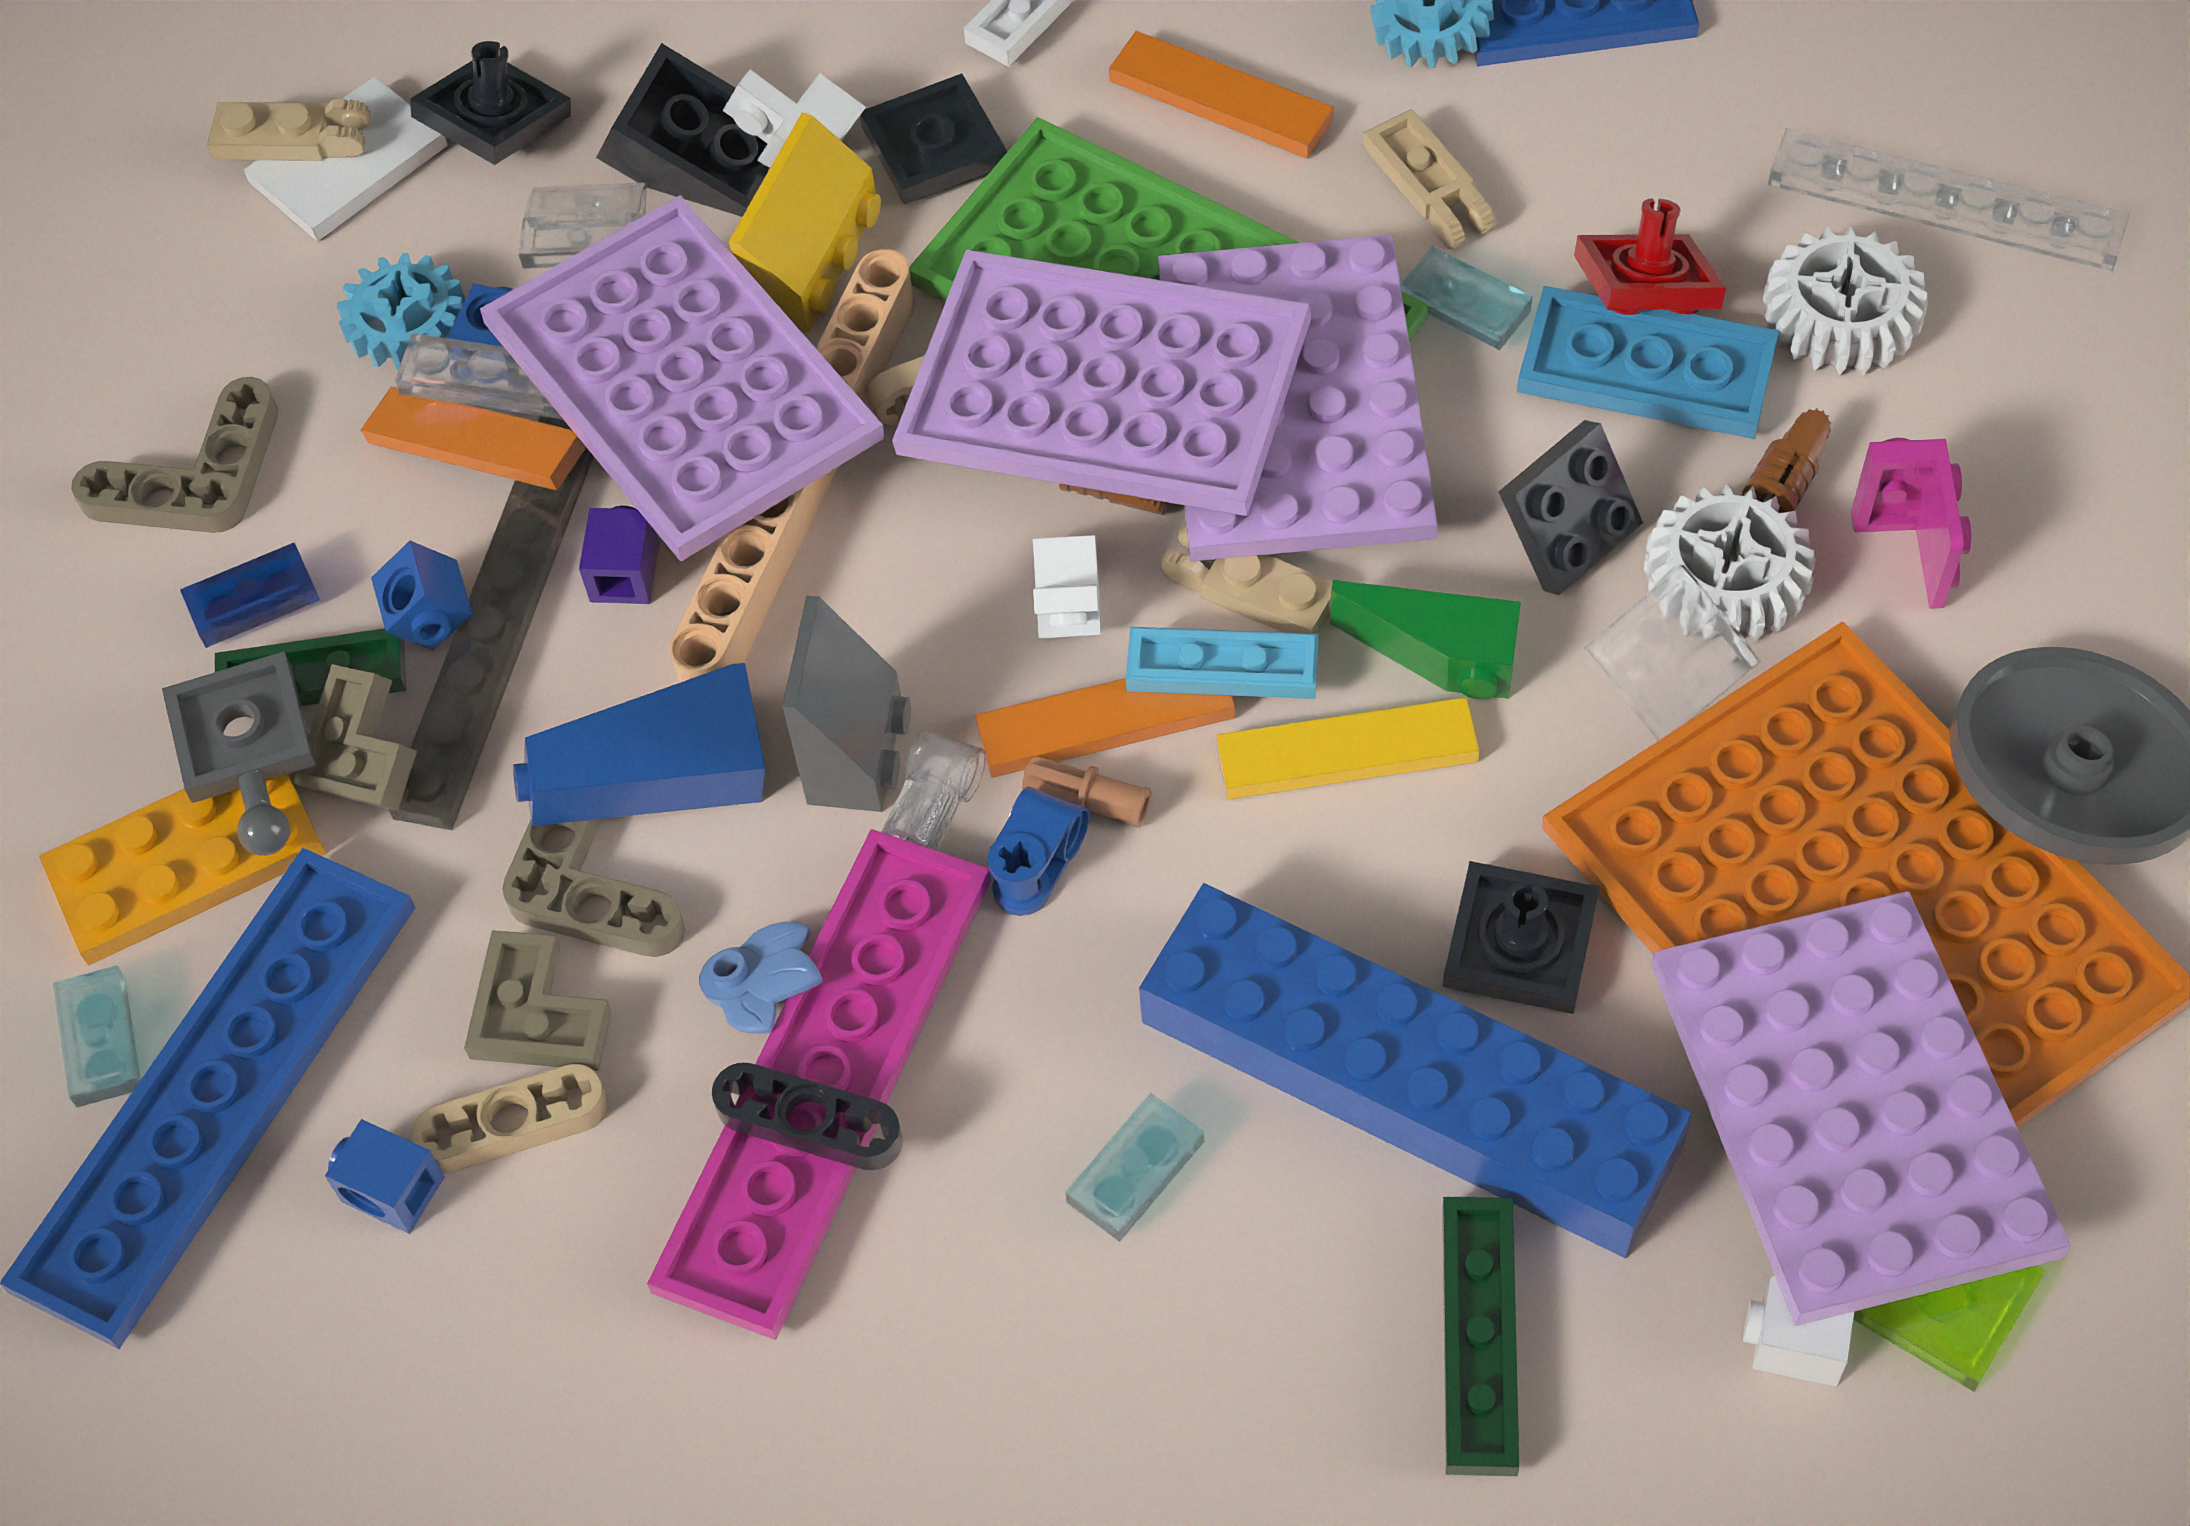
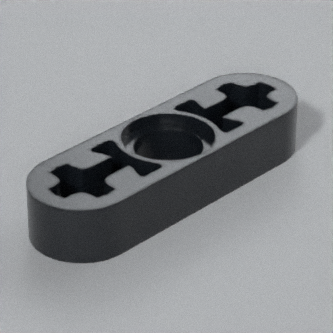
(768, 1083)

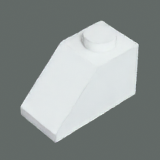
(1804, 1351)

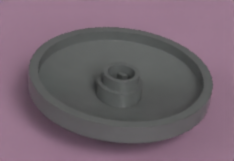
(2076, 754)

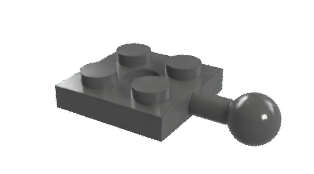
(223, 763)

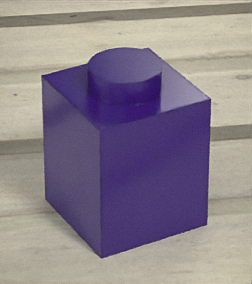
(618, 556)

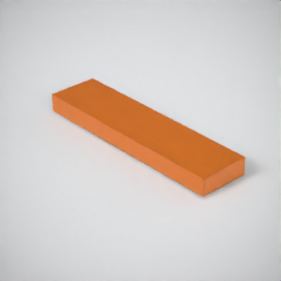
(1221, 94)
(474, 438)
(1090, 723)

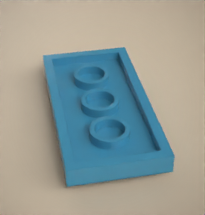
(1648, 363)

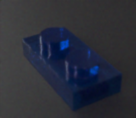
(249, 595)

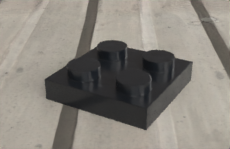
(933, 138)

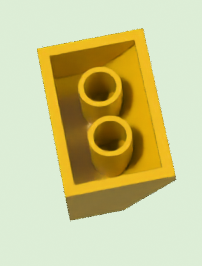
(806, 221)

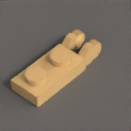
(288, 130)
(1428, 176)
(1256, 588)

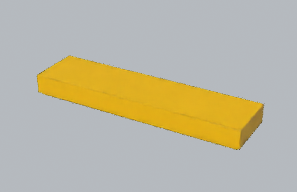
(1347, 748)

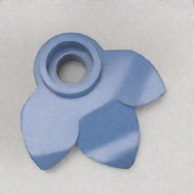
(759, 974)

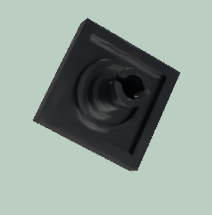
(490, 105)
(1571, 507)
(1521, 937)

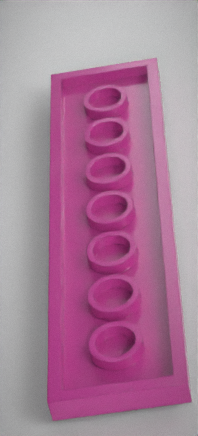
(882, 963)

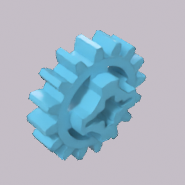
(1430, 27)
(395, 304)

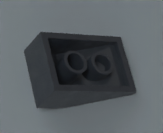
(683, 140)

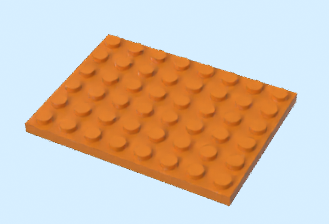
(1844, 791)

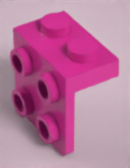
(1917, 489)

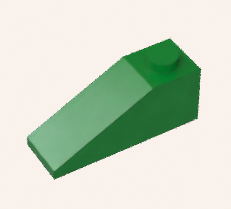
(1443, 637)

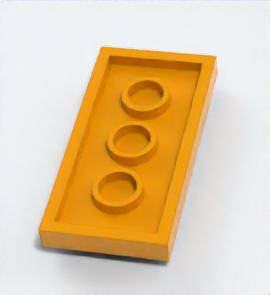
(166, 866)

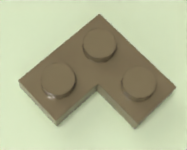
(344, 745)
(520, 1019)

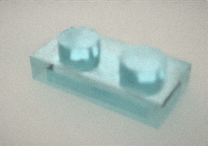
(1467, 297)
(96, 1036)
(1135, 1167)

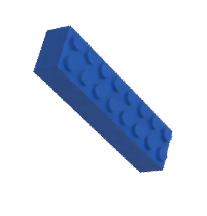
(1415, 1068)

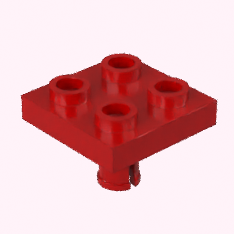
(1650, 267)

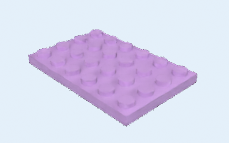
(682, 376)
(1104, 381)
(1350, 432)
(1857, 1108)

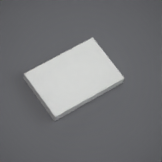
(332, 190)

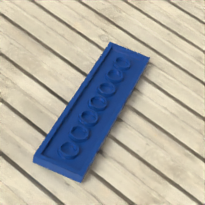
(207, 1098)

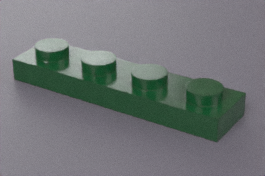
(1480, 1337)

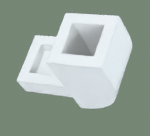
(772, 115)
(1066, 586)

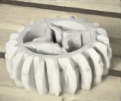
(1877, 285)
(1770, 561)

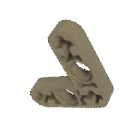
(206, 481)
(569, 887)

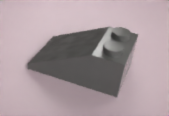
(842, 713)

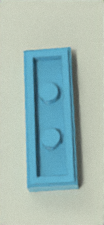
(1222, 662)

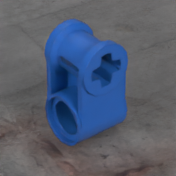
(1035, 849)

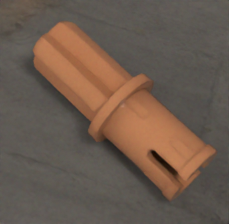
(1090, 790)

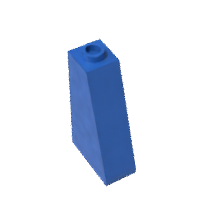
(648, 755)

